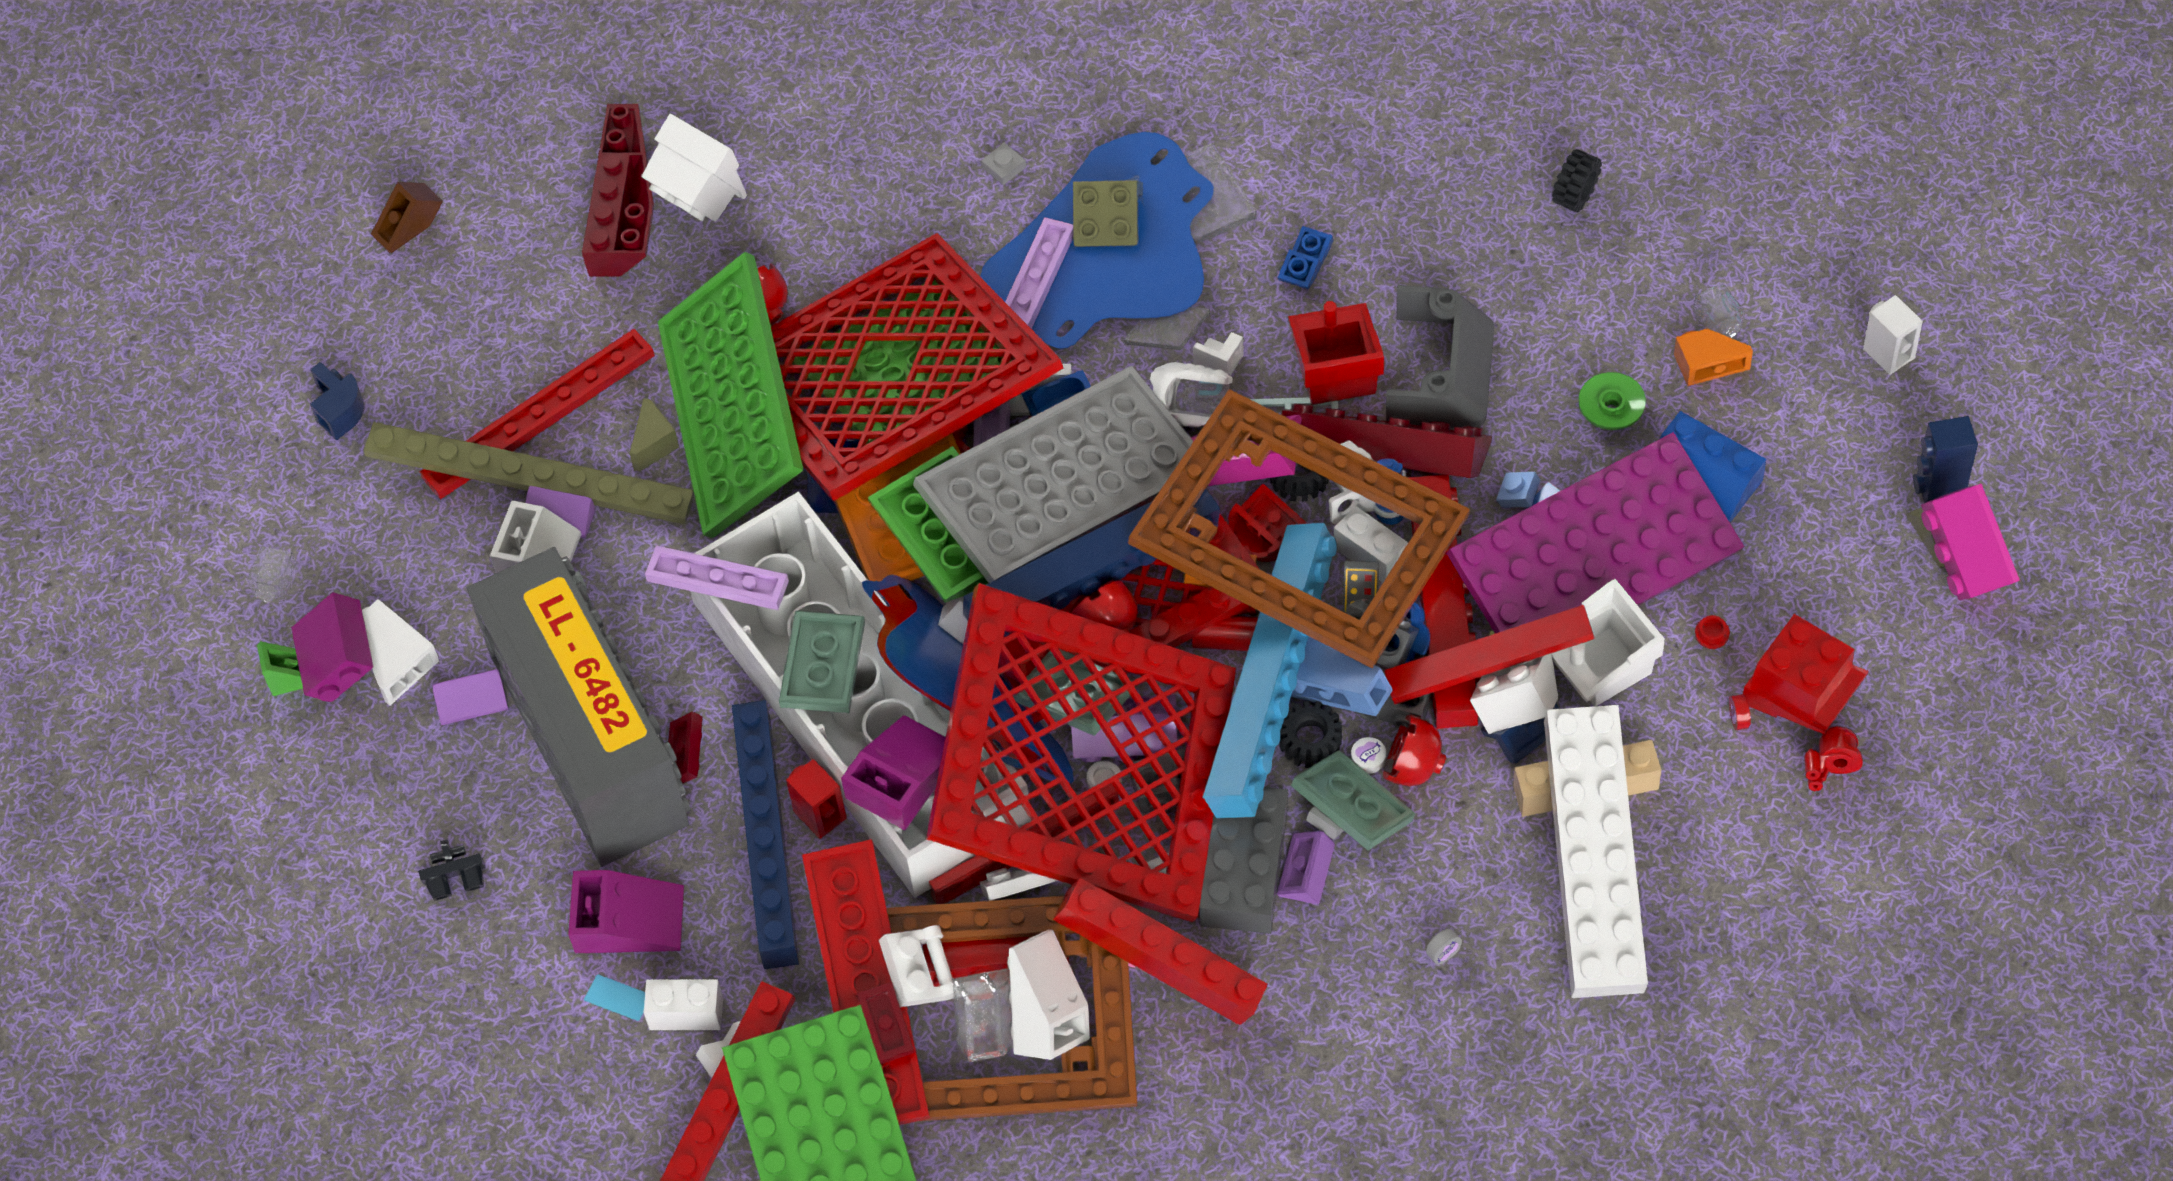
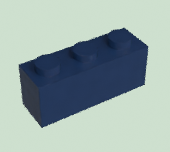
(1945, 458)

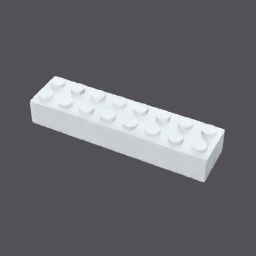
(1595, 852)

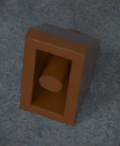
(406, 214)

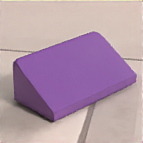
(572, 508)
(470, 696)
(1306, 867)

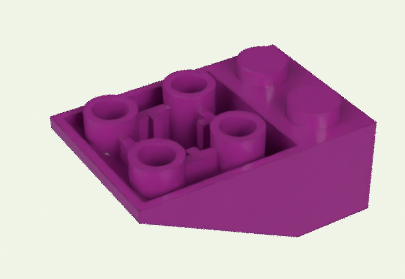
(896, 771)
(624, 913)

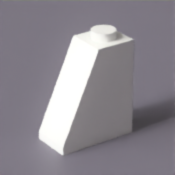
(397, 651)

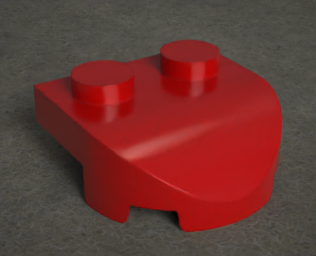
(1262, 523)

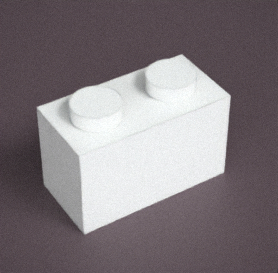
(1892, 334)
(1367, 540)
(683, 1004)

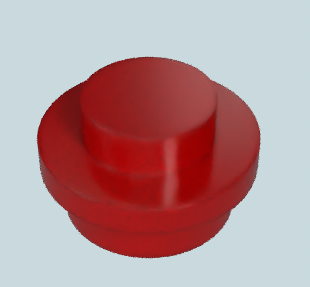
(1712, 632)

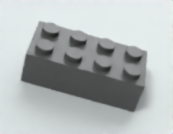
(1245, 867)

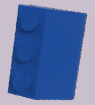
(1724, 465)

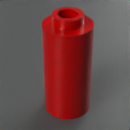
(1227, 634)

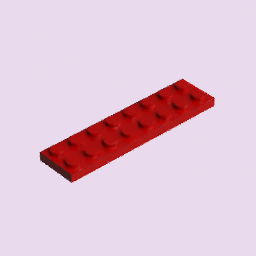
(849, 923)

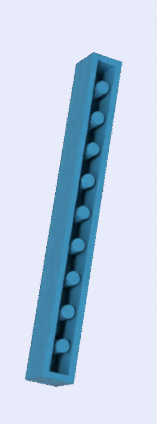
(1267, 681)

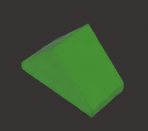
(279, 668)

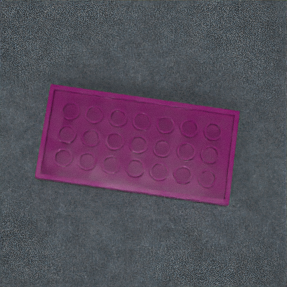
(1631, 522)

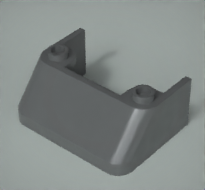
(1463, 391)

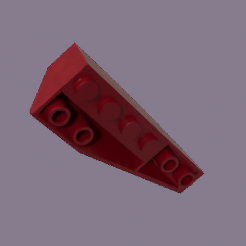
(620, 197)
(1418, 447)

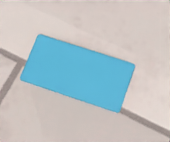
(616, 997)

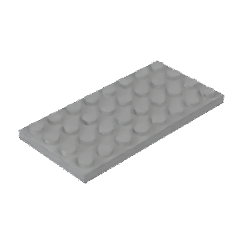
(1057, 474)

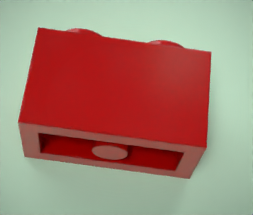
(816, 798)

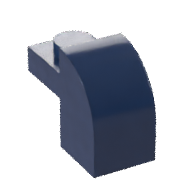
(341, 401)

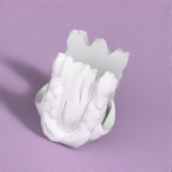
(1166, 382)

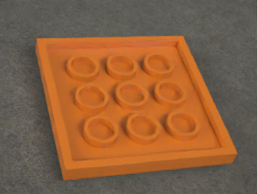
(872, 540)

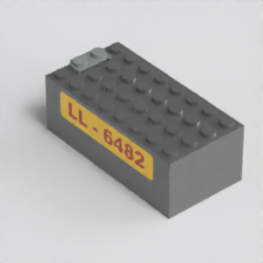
(581, 705)

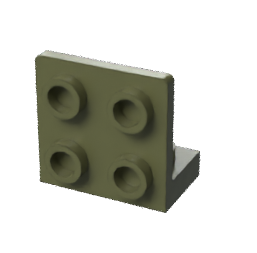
(1106, 213)

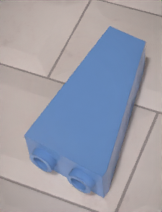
(1340, 680)

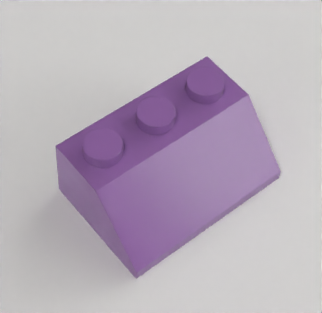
(1093, 748)

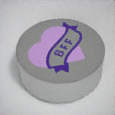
(1443, 946)

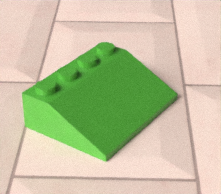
(924, 534)

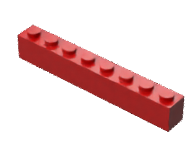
(1448, 622)

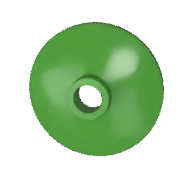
(1616, 390)

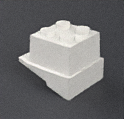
(693, 170)
(1619, 654)

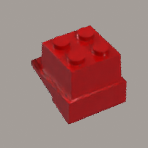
(1337, 352)
(1804, 676)

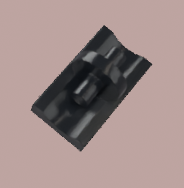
(437, 876)

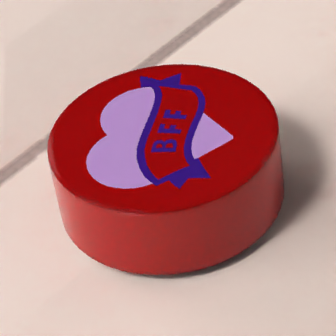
(1739, 712)

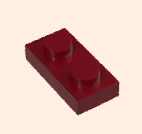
(685, 740)
(885, 1023)

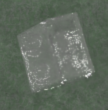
(983, 1014)

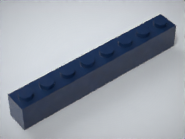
(1086, 562)
(765, 835)

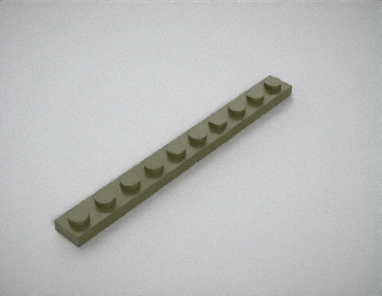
(524, 470)

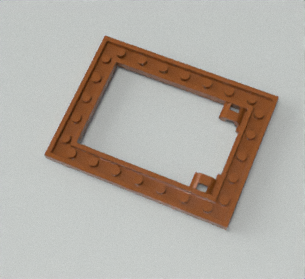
(1227, 433)
(1109, 1060)

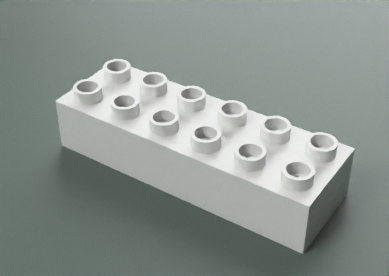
(826, 580)

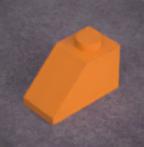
(1710, 355)

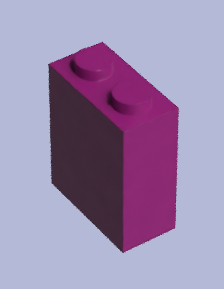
(332, 647)

